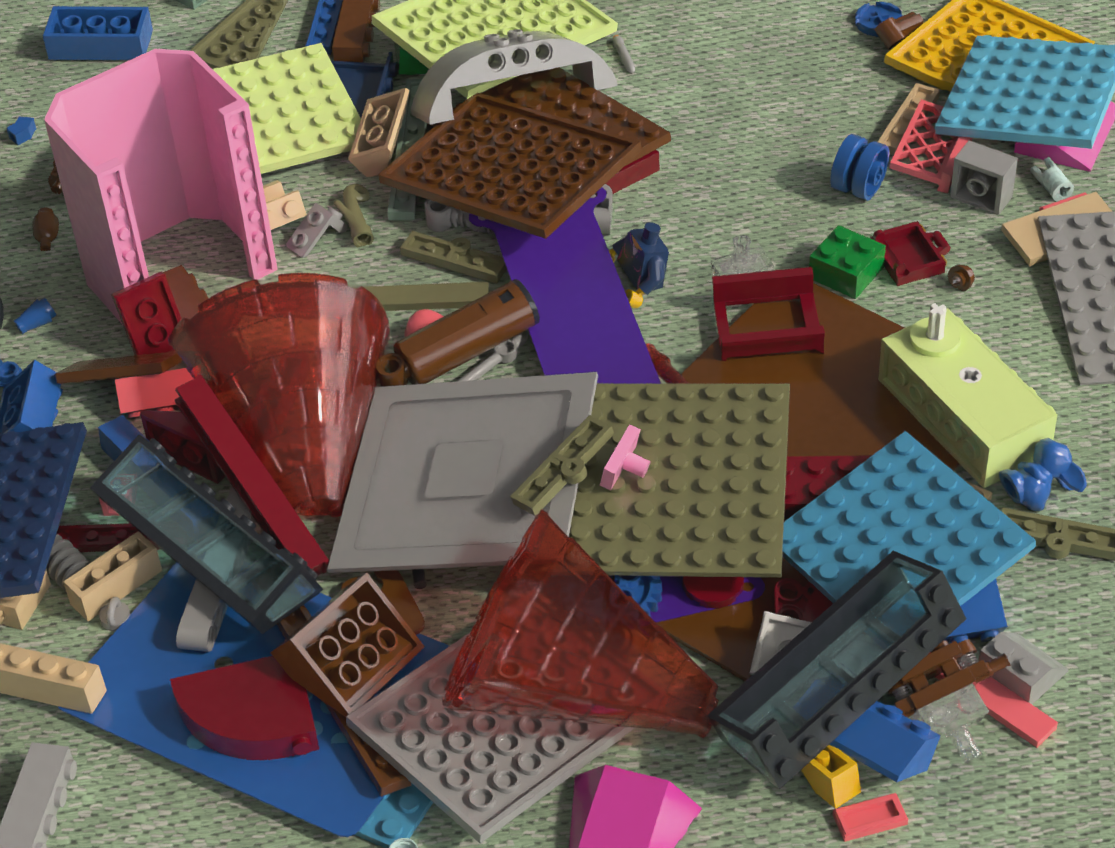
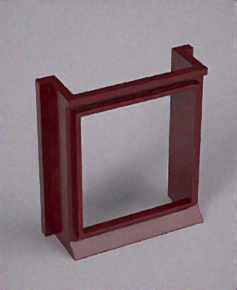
(767, 287)

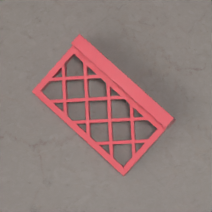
(949, 148)

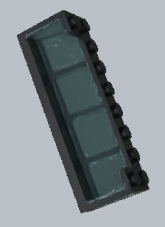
(206, 535)
(838, 667)

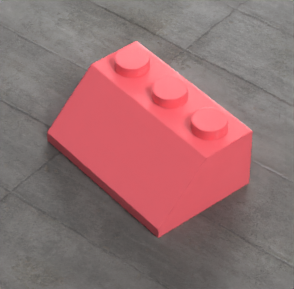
(150, 391)

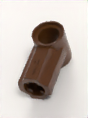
(894, 31)

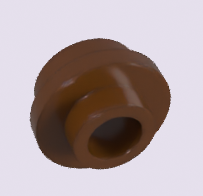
(961, 277)

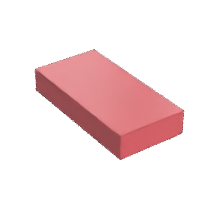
(870, 817)

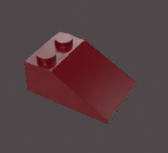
(180, 442)

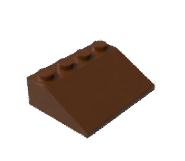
(349, 647)

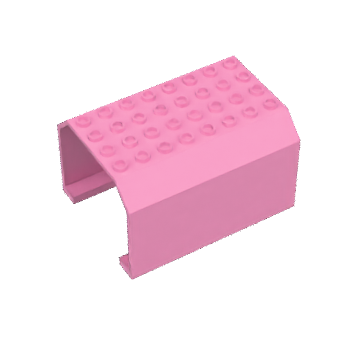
(150, 151)

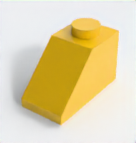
(833, 776)

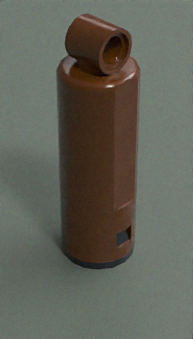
(459, 336)

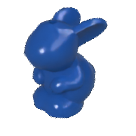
(1033, 479)

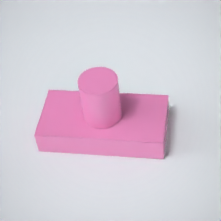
(624, 459)

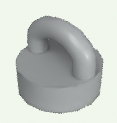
(114, 614)

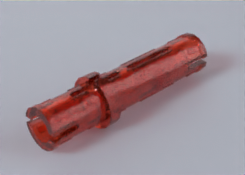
(664, 368)

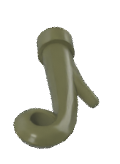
(360, 231)

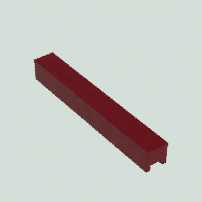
(247, 472)

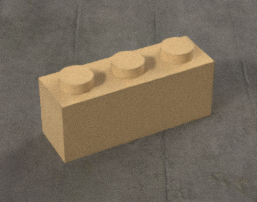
(113, 575)

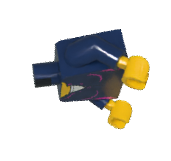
(643, 260)

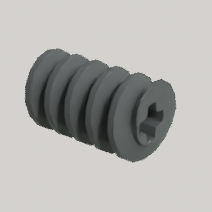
(64, 561)

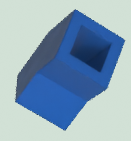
(21, 130)

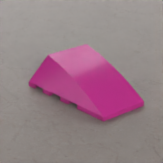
(628, 810)

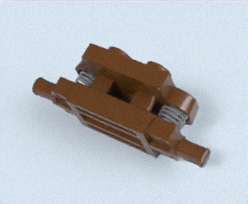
(945, 660)

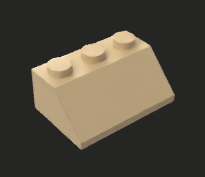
(378, 132)

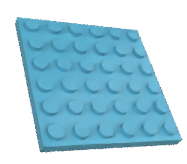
(1031, 92)

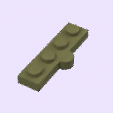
(454, 256)
(563, 465)
(1065, 536)

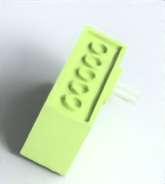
(964, 395)

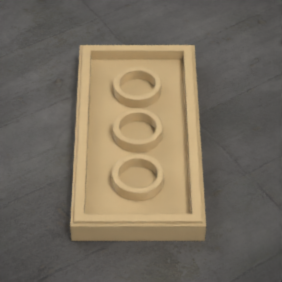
(1026, 232)

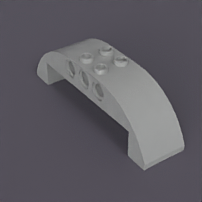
(502, 58)

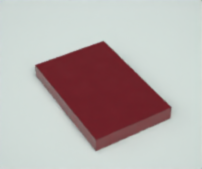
(148, 314)

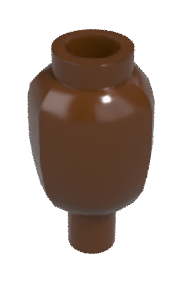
(45, 227)

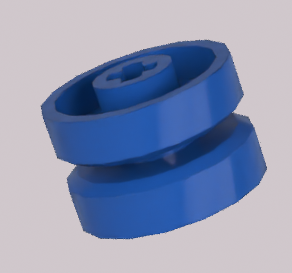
(859, 167)

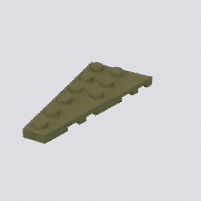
(241, 34)

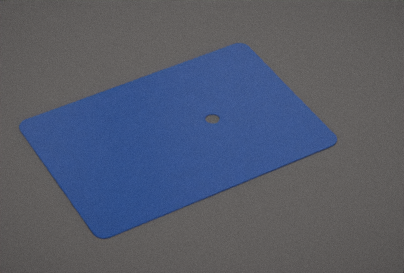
(140, 706)

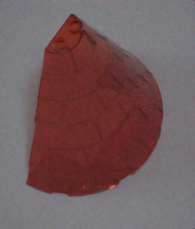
(293, 375)
(574, 648)

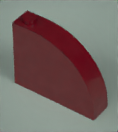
(247, 710)

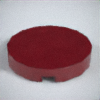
(713, 591)

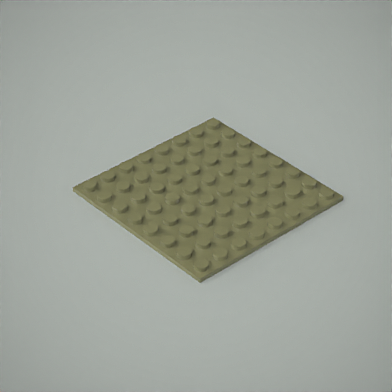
(710, 486)

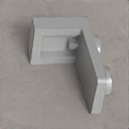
(313, 227)

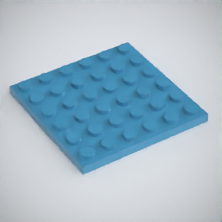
(908, 505)

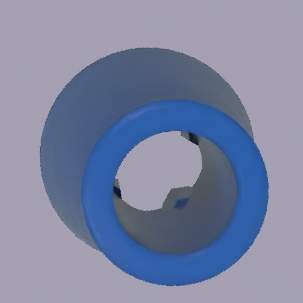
(36, 315)

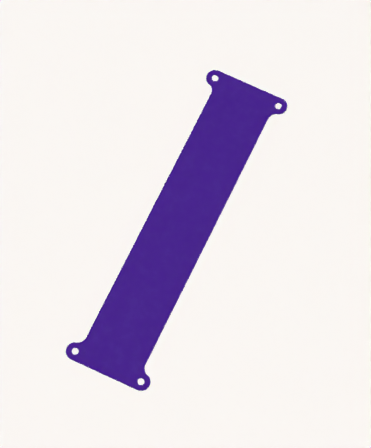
(588, 328)

